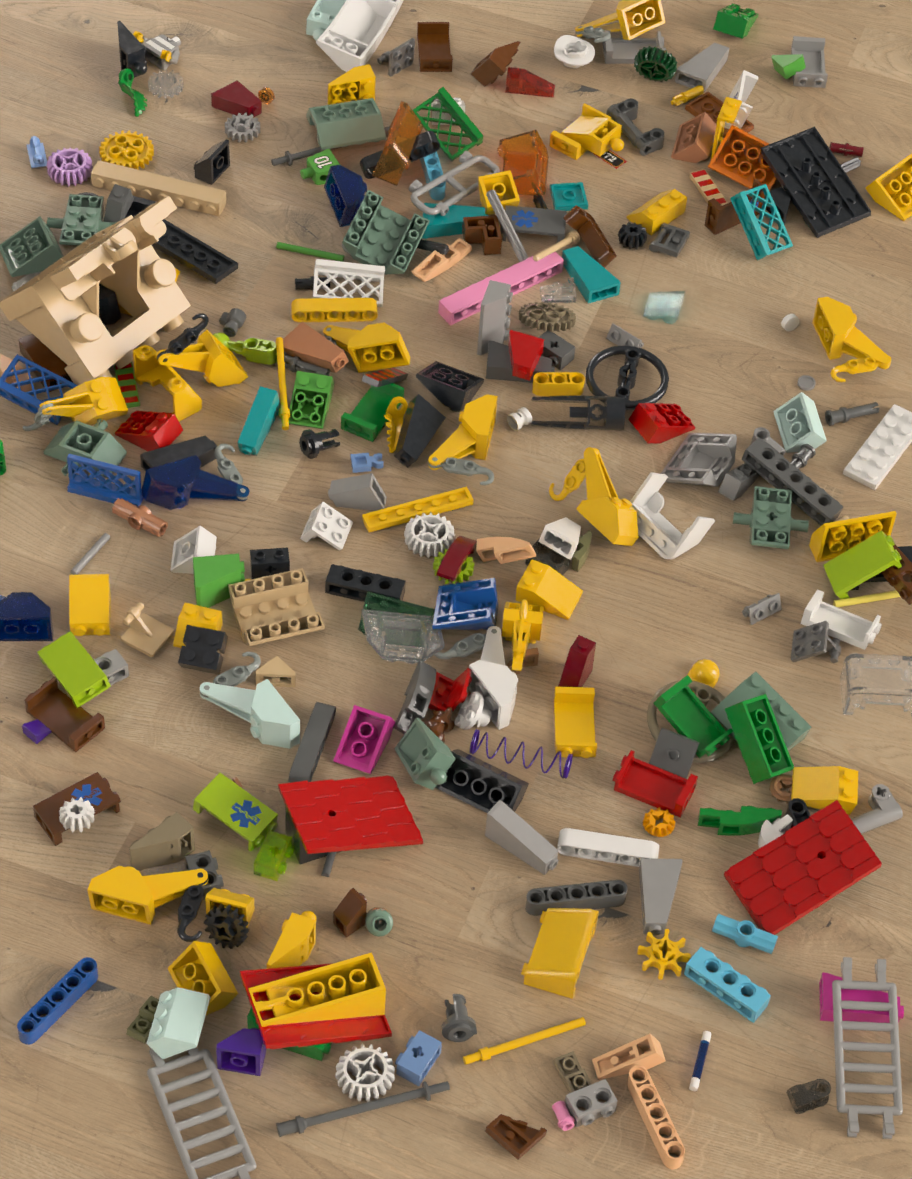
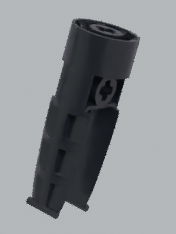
(612, 412)

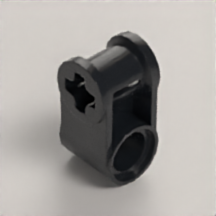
(802, 814)

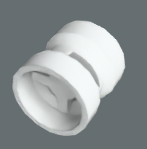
(520, 418)

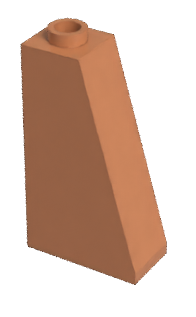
(314, 348)

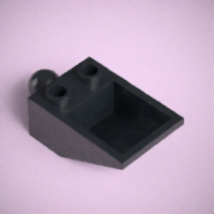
(131, 51)

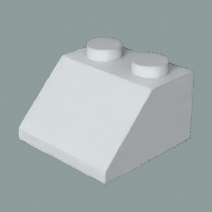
(193, 544)

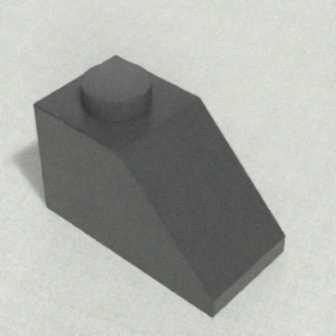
(118, 204)

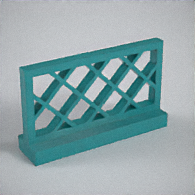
(752, 225)

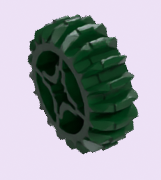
(655, 64)

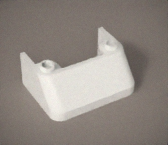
(656, 528)

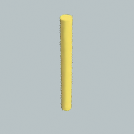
(866, 598)

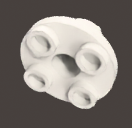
(473, 712)

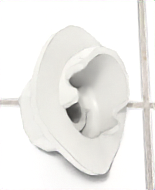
(573, 51)

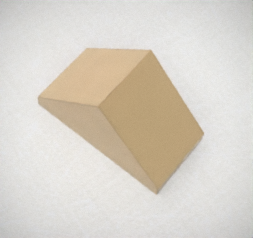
(277, 673)

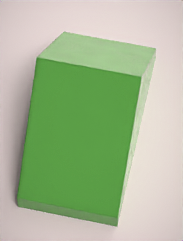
(788, 64)

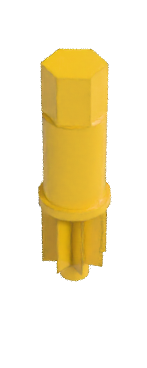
(685, 96)

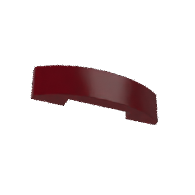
(455, 557)

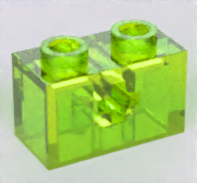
(273, 855)

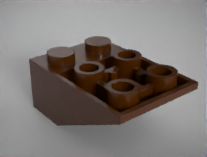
(495, 63)

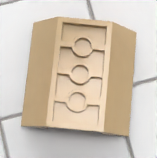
(274, 607)

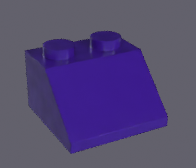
(242, 1052)

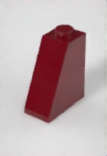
(236, 99)
(578, 663)

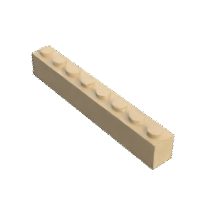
(157, 187)

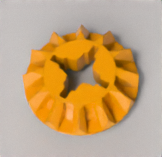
(662, 829)

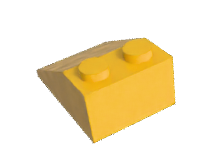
(548, 588)
(825, 785)

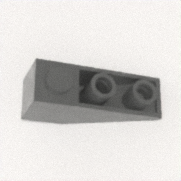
(738, 481)

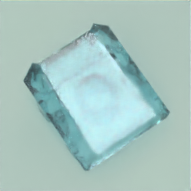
(664, 305)

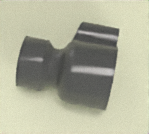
(233, 321)

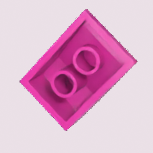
(364, 739)

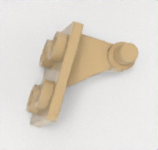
(145, 632)

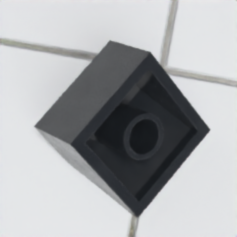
(213, 163)

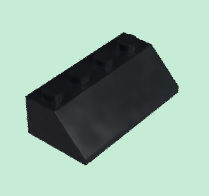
(482, 783)

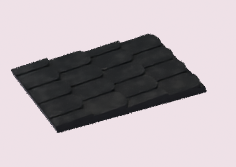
(815, 182)

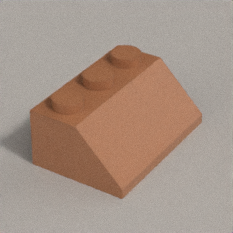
(694, 139)

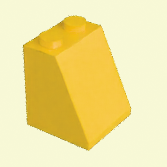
(89, 604)

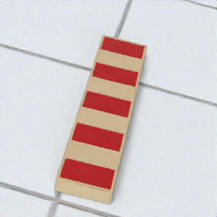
(706, 186)

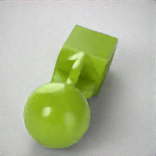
(252, 349)

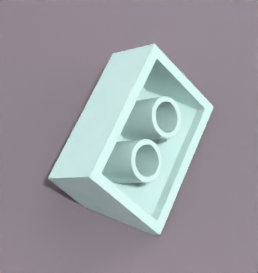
(799, 423)
(177, 1021)

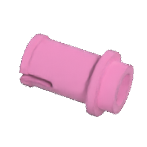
(565, 1120)

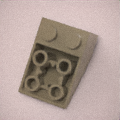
(163, 844)

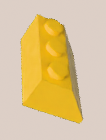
(659, 210)
(203, 972)

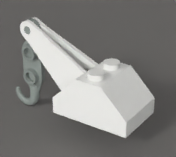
(489, 674)

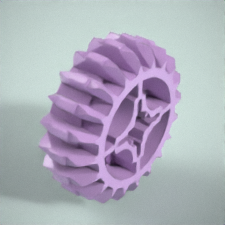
(69, 166)

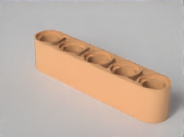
(659, 1126)

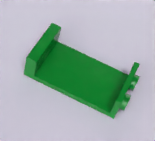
(368, 416)

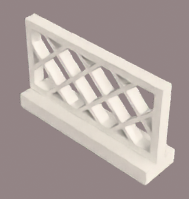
(349, 272)

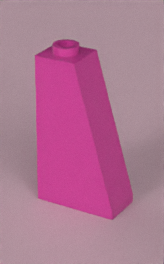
(826, 1002)

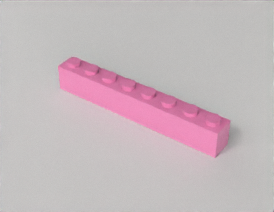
(520, 277)

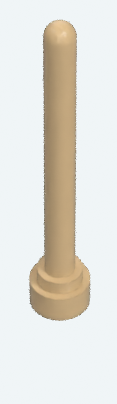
(570, 239)

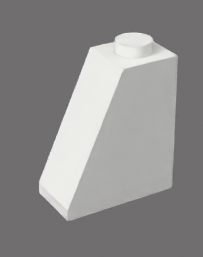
(561, 536)

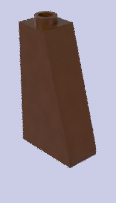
(39, 353)

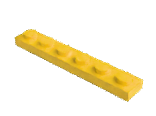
(404, 512)

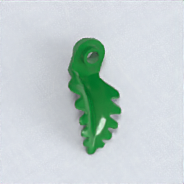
(125, 82)

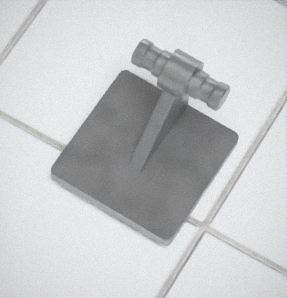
(399, 57)
(814, 641)

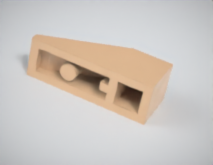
(642, 1051)

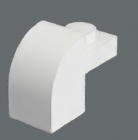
(772, 831)

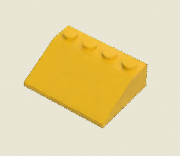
(894, 189)
(838, 536)

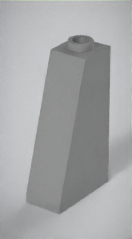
(702, 67)
(519, 838)
(657, 891)

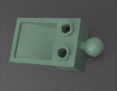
(424, 755)

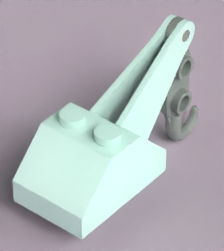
(264, 708)

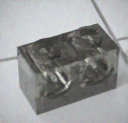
(549, 557)

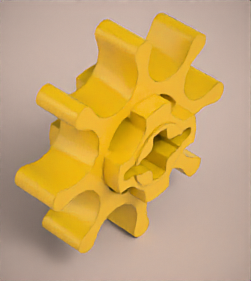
(672, 954)

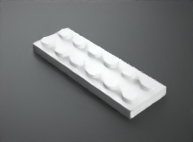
(881, 448)

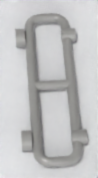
(467, 160)

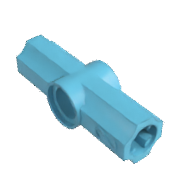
(733, 929)

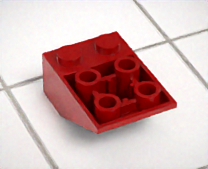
(660, 422)
(150, 429)

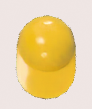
(705, 672)

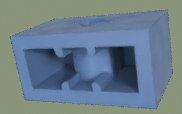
(418, 1058)

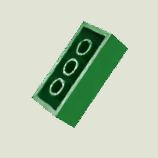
(759, 738)

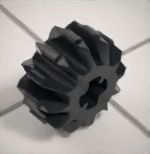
(632, 235)

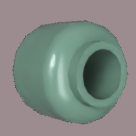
(379, 928)

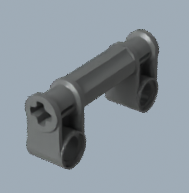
(623, 115)

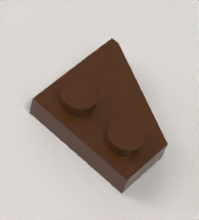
(514, 1135)

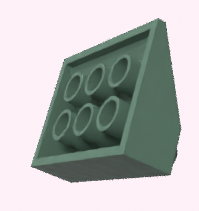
(30, 249)
(790, 723)

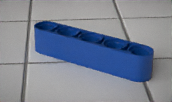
(53, 1009)

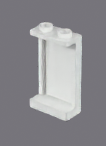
(842, 624)

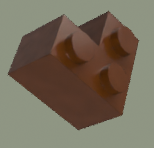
(485, 231)

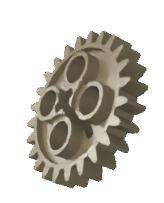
(547, 316)

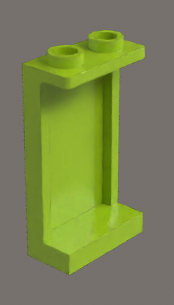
(861, 563)
(74, 669)

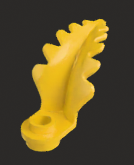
(395, 419)

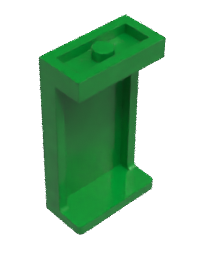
(692, 718)

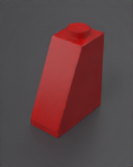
(524, 353)

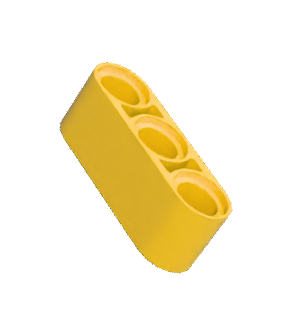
(558, 383)

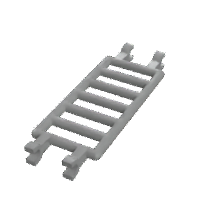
(840, 1066)
(226, 1109)

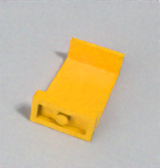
(727, 114)
(568, 146)
(574, 721)

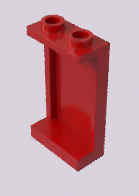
(654, 785)

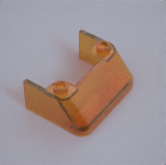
(398, 145)

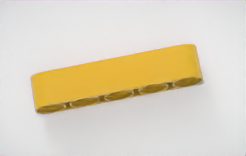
(334, 310)

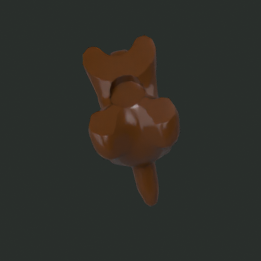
(440, 723)

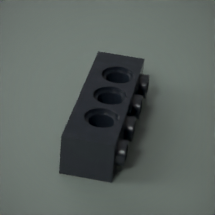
(355, 584)

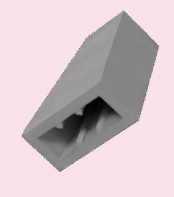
(358, 493)

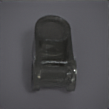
(808, 1096)

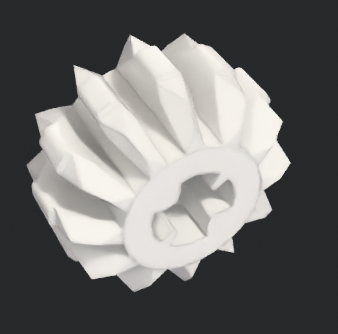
(76, 814)

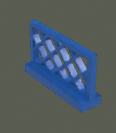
(26, 399)
(100, 487)

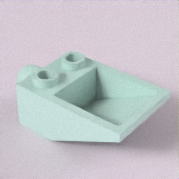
(322, 16)

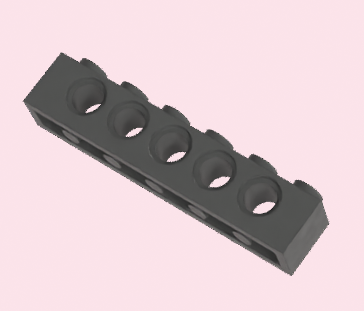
(786, 476)

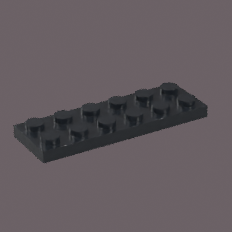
(195, 254)

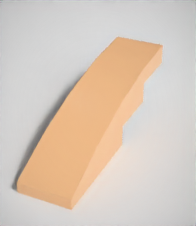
(438, 263)

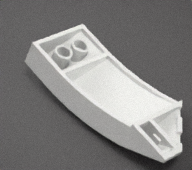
(358, 31)

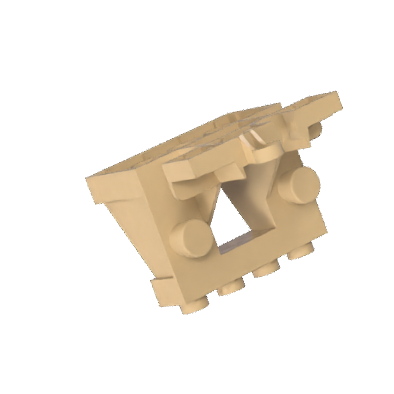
(63, 299)

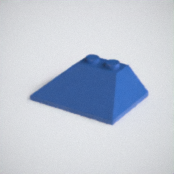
(466, 605)

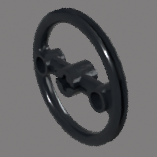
(632, 357)

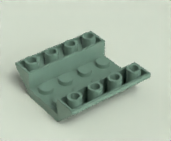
(347, 123)
(383, 236)

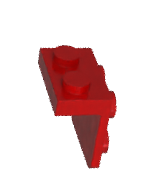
(450, 692)

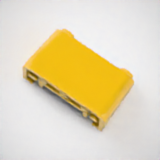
(148, 369)
(560, 950)

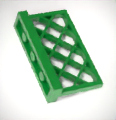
(460, 118)

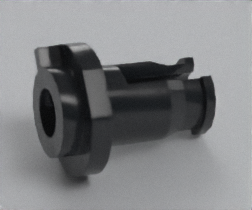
(312, 442)

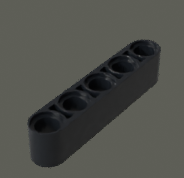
(424, 145)

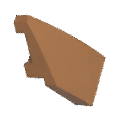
(530, 659)

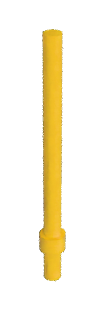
(284, 411)
(485, 1053)

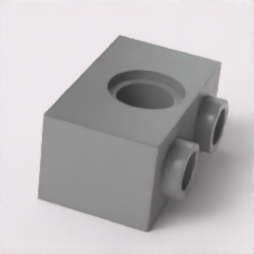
(113, 666)

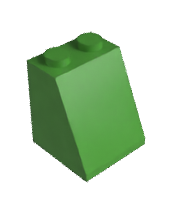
(214, 575)

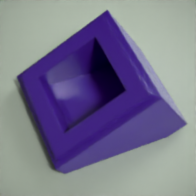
(35, 730)

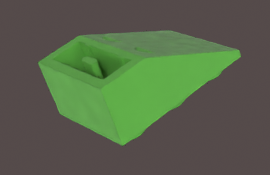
(311, 399)

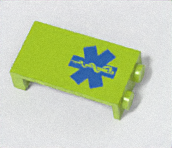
(237, 810)

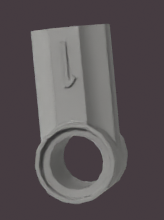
(764, 434)

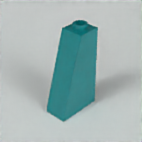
(451, 222)
(589, 276)
(259, 421)

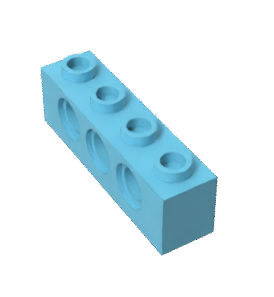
(730, 994)

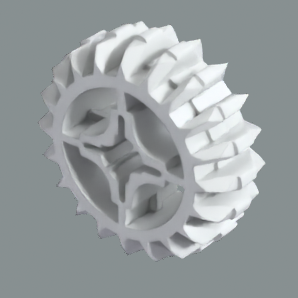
(428, 539)
(362, 1062)

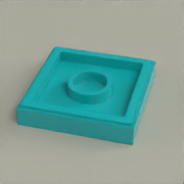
(568, 195)

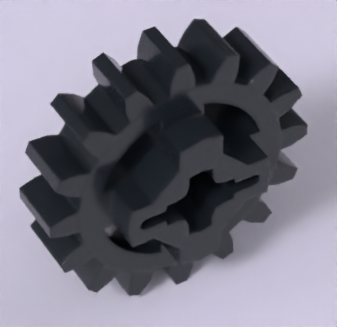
(226, 926)

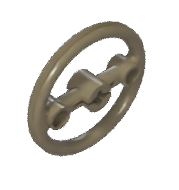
(701, 691)

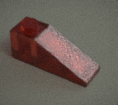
(526, 83)

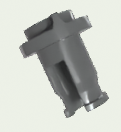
(458, 1025)

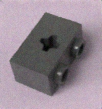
(557, 349)

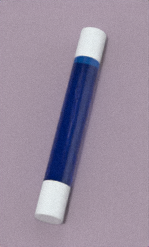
(700, 1060)

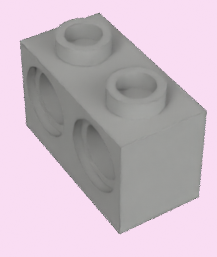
(588, 1099)

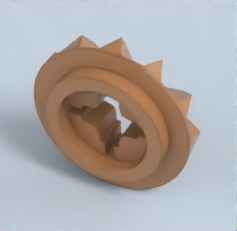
(776, 786)

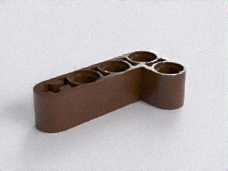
(591, 235)

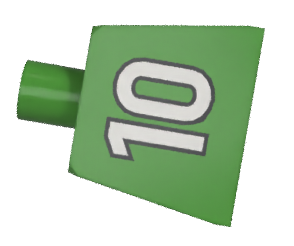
(319, 166)

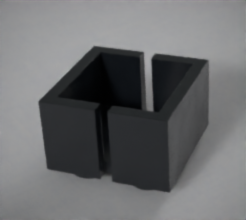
(202, 649)

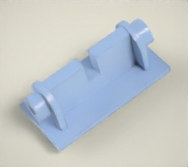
(36, 153)

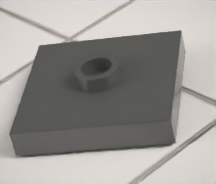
(674, 753)

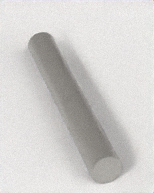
(90, 554)

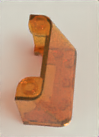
(527, 160)

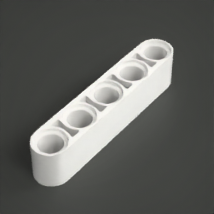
(605, 847)

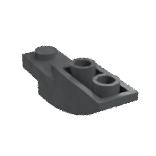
(418, 696)

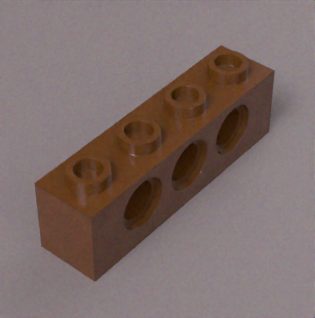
(901, 578)

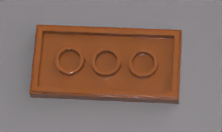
(712, 106)

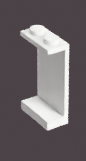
(741, 92)

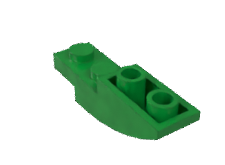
(733, 823)

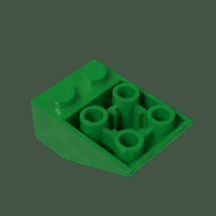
(735, 20)

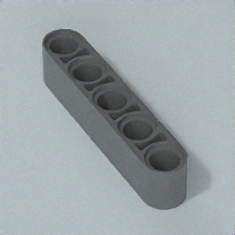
(312, 743)
(585, 893)

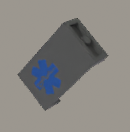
(536, 221)

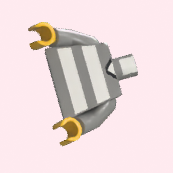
(160, 50)

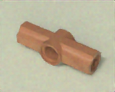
(139, 517)

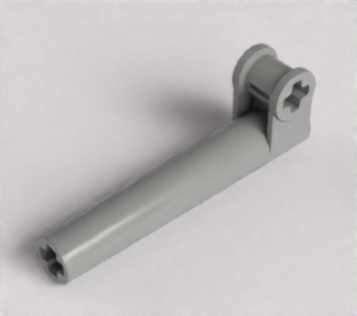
(884, 810)

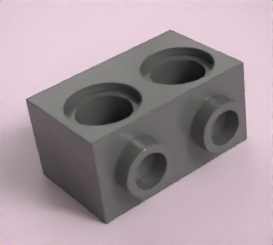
(205, 859)

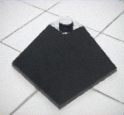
(450, 385)

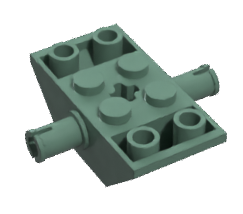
(81, 219)
(86, 442)
(771, 518)

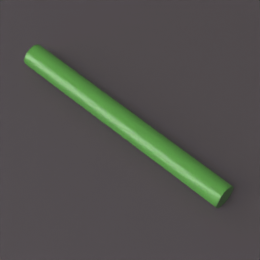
(308, 251)

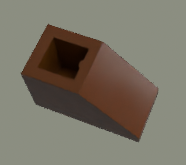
(350, 913)

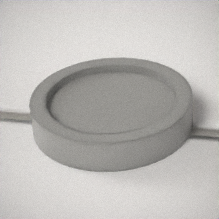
(806, 382)

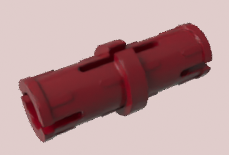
(835, 148)

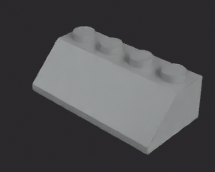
(494, 315)

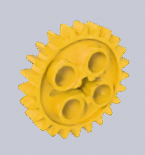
(127, 150)

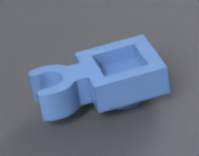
(363, 463)

